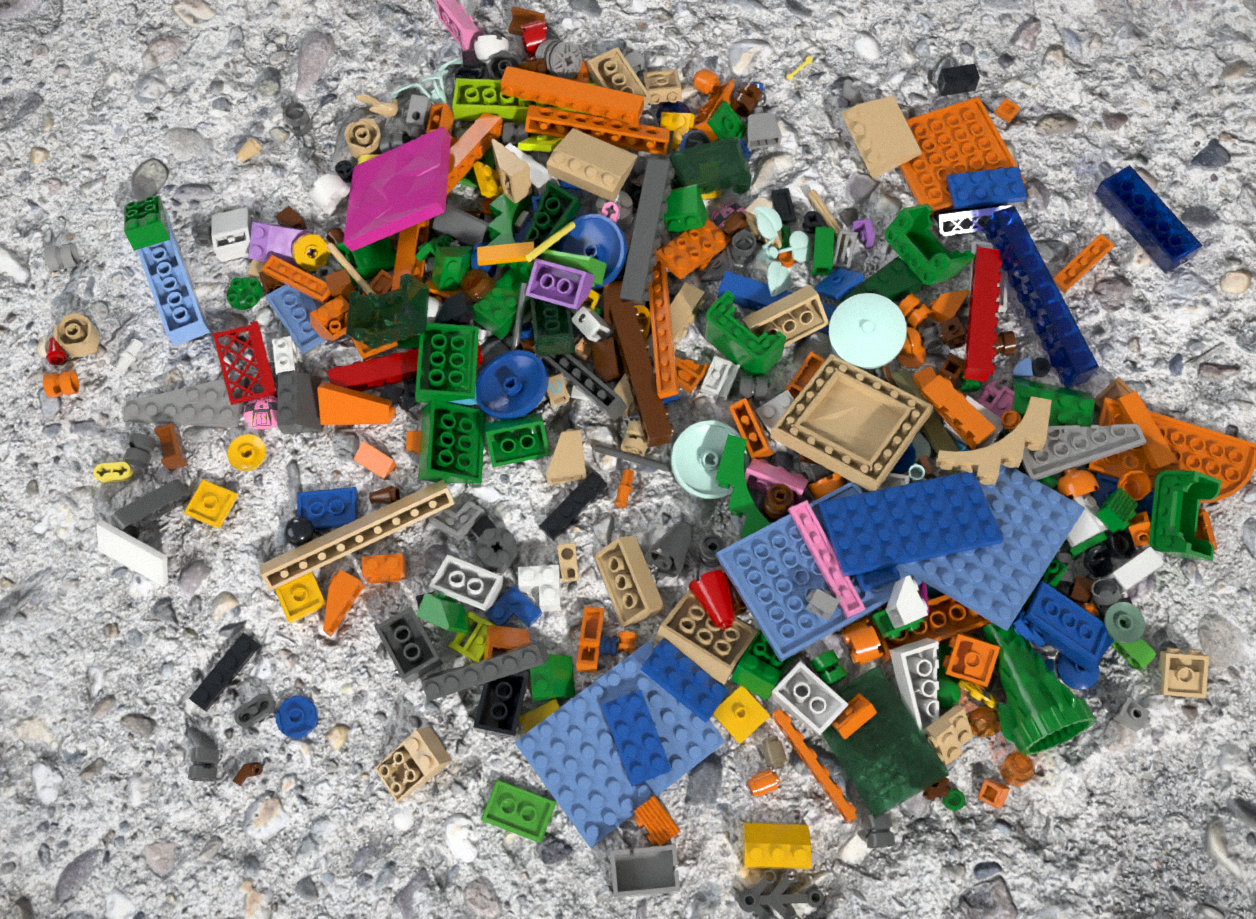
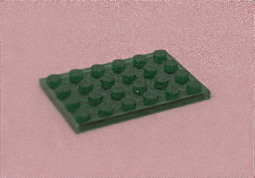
(887, 754)

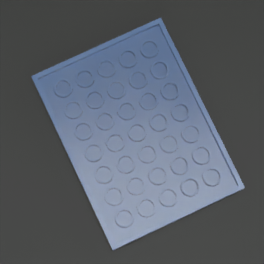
(776, 575)
(1002, 576)
(580, 759)

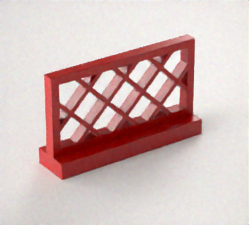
(261, 359)

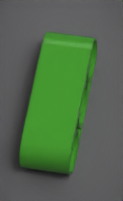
(1137, 654)

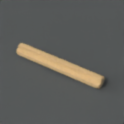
(826, 215)

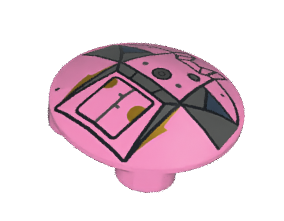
(724, 211)
(261, 413)

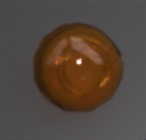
(984, 722)
(1017, 769)

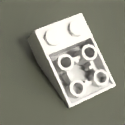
(231, 234)

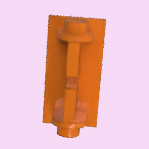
(1204, 528)

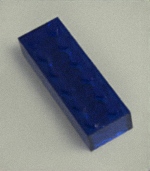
(1148, 219)

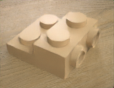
(663, 86)
(1183, 673)
(949, 734)

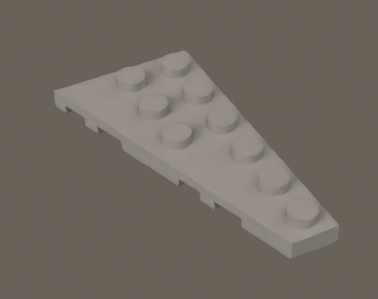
(191, 406)
(1076, 445)

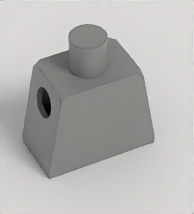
(418, 115)
(762, 130)

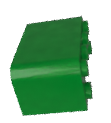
(920, 248)
(738, 343)
(1176, 514)

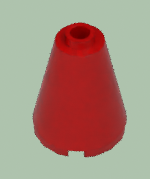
(715, 597)

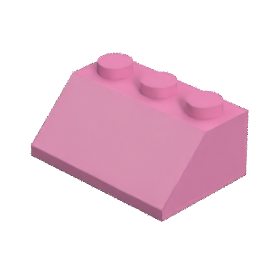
(458, 23)
(762, 476)

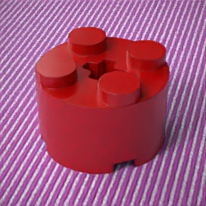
(533, 36)

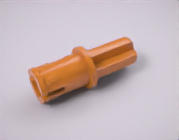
(624, 488)

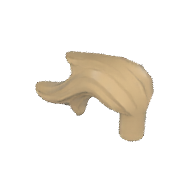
(386, 109)

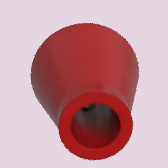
(55, 353)

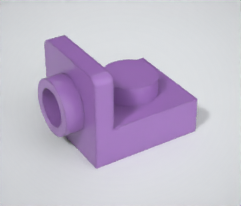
(866, 231)

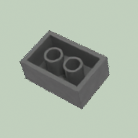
(408, 645)

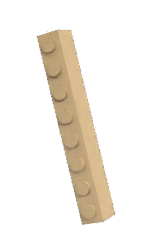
(683, 313)

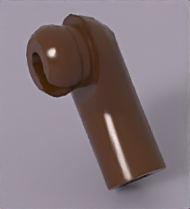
(248, 770)

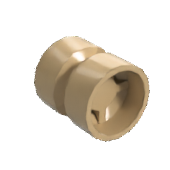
(635, 440)

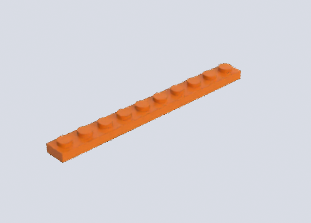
(662, 333)

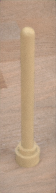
(350, 269)

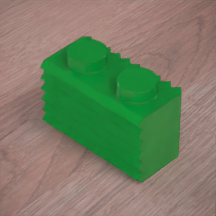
(1117, 510)

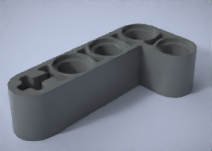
(150, 507)

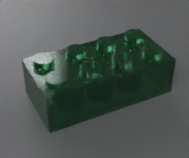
(551, 328)

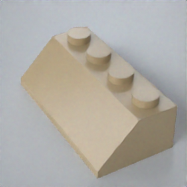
(614, 72)
(792, 316)
(629, 581)

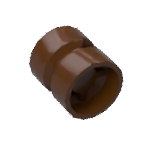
(746, 99)
(1005, 343)
(778, 501)

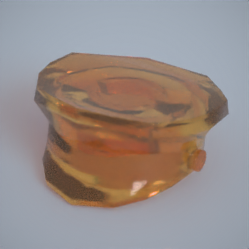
(477, 284)

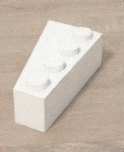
(538, 173)
(917, 679)

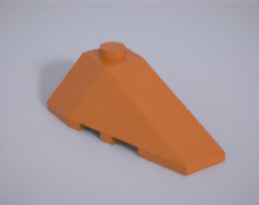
(722, 94)

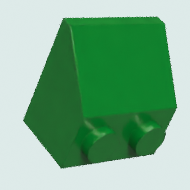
(685, 209)
(450, 267)
(444, 612)
(553, 679)

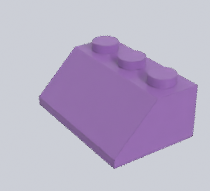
(559, 284)

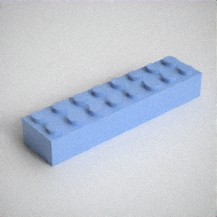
(173, 290)

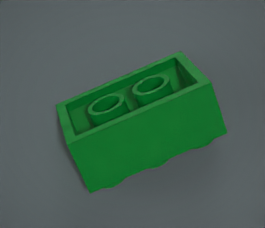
(516, 439)

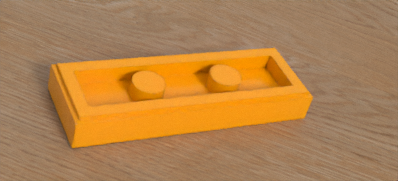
(504, 253)

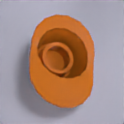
(913, 352)

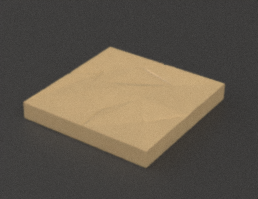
(852, 422)

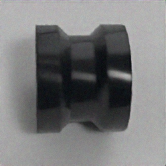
(342, 168)
(809, 227)

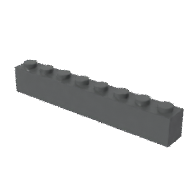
(647, 231)

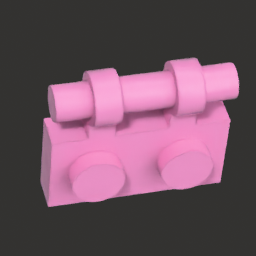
(1002, 399)

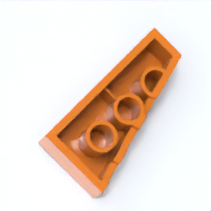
(958, 412)

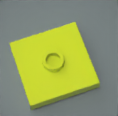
(540, 143)

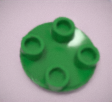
(244, 293)

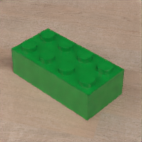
(499, 307)

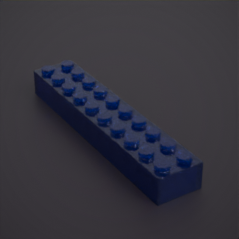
(1041, 298)

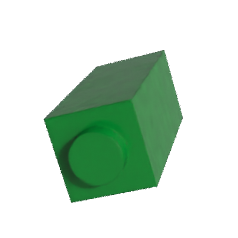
(823, 251)

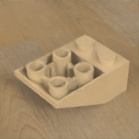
(512, 173)
(413, 763)

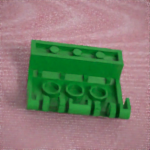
(1067, 405)

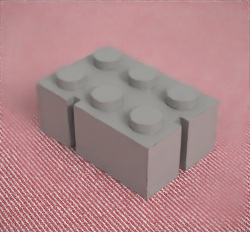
(645, 872)

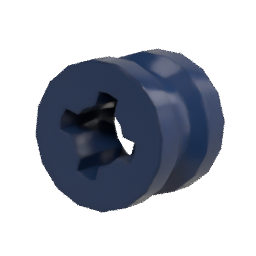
(608, 645)

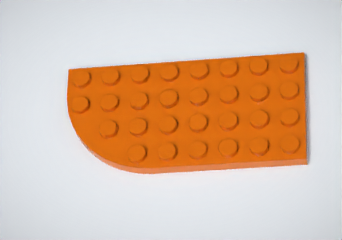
(1193, 447)

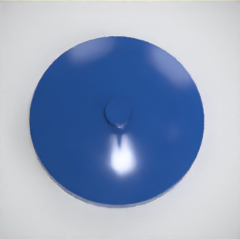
(600, 239)
(512, 385)

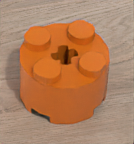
(862, 642)

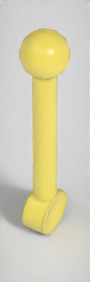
(808, 61)

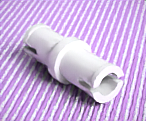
(127, 357)

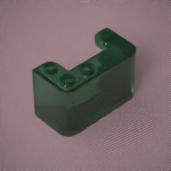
(712, 167)
(389, 316)

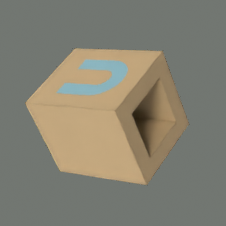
(557, 390)

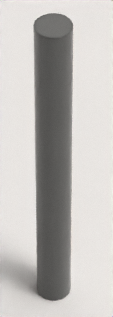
(519, 316)
(632, 458)

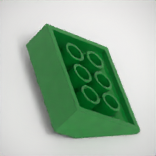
(447, 363)
(451, 443)

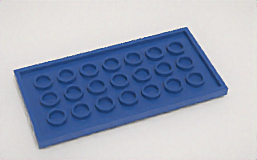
(909, 523)

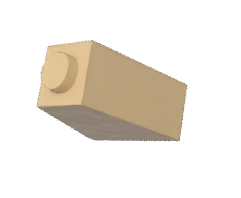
(568, 459)

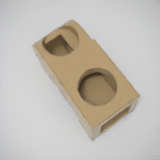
(568, 562)

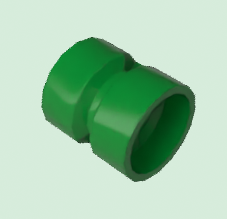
(826, 661)

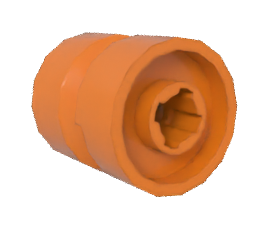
(914, 311)
(57, 384)

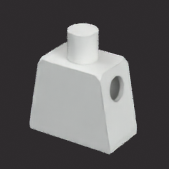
(591, 324)

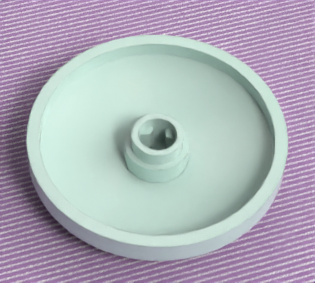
(867, 330)
(698, 456)

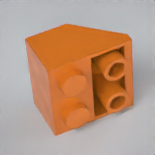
(330, 319)
(503, 639)

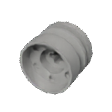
(561, 58)

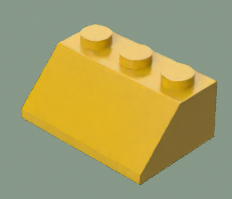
(776, 846)

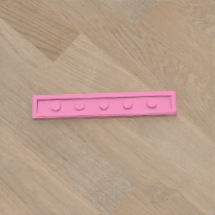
(825, 558)

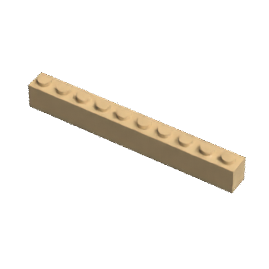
(356, 535)

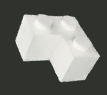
(545, 581)

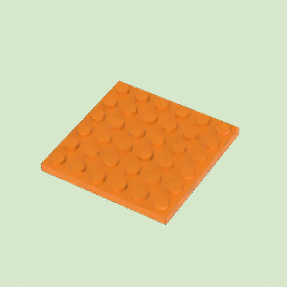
(952, 142)

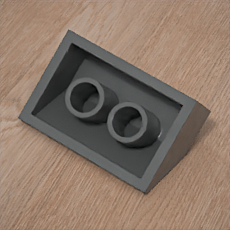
(461, 227)
(298, 403)

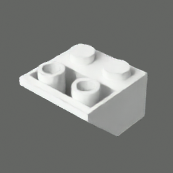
(905, 603)

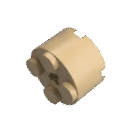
(363, 138)
(77, 335)

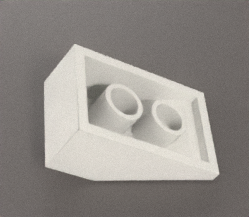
(808, 699)

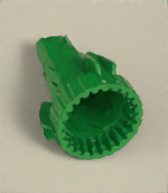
(1040, 706)

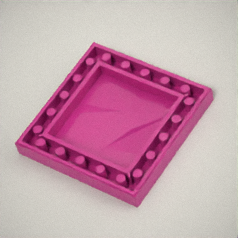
(398, 189)

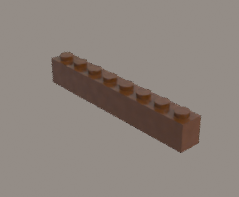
(639, 373)

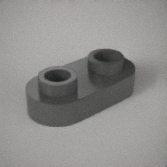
(255, 709)

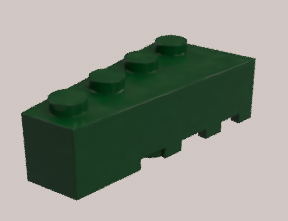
(554, 212)
(891, 281)

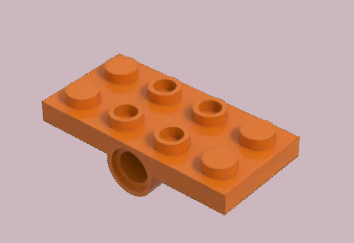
(693, 249)

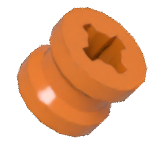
(627, 642)

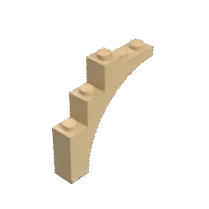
(986, 461)

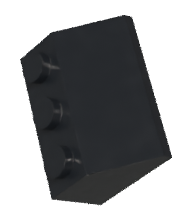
(501, 705)

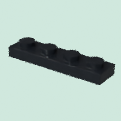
(573, 506)
(224, 672)

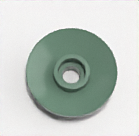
(1132, 621)

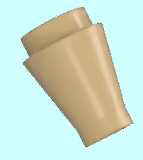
(249, 150)

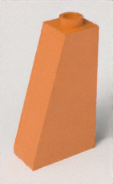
(352, 407)

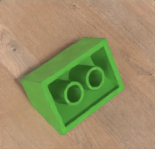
(577, 262)

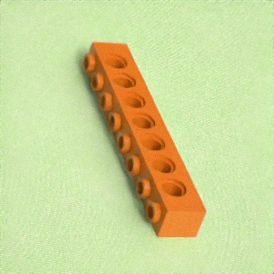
(615, 132)

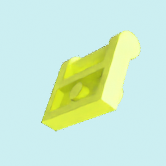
(475, 645)

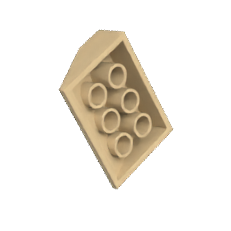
(881, 135)
(591, 164)
(701, 641)

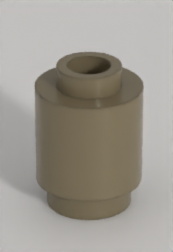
(773, 753)

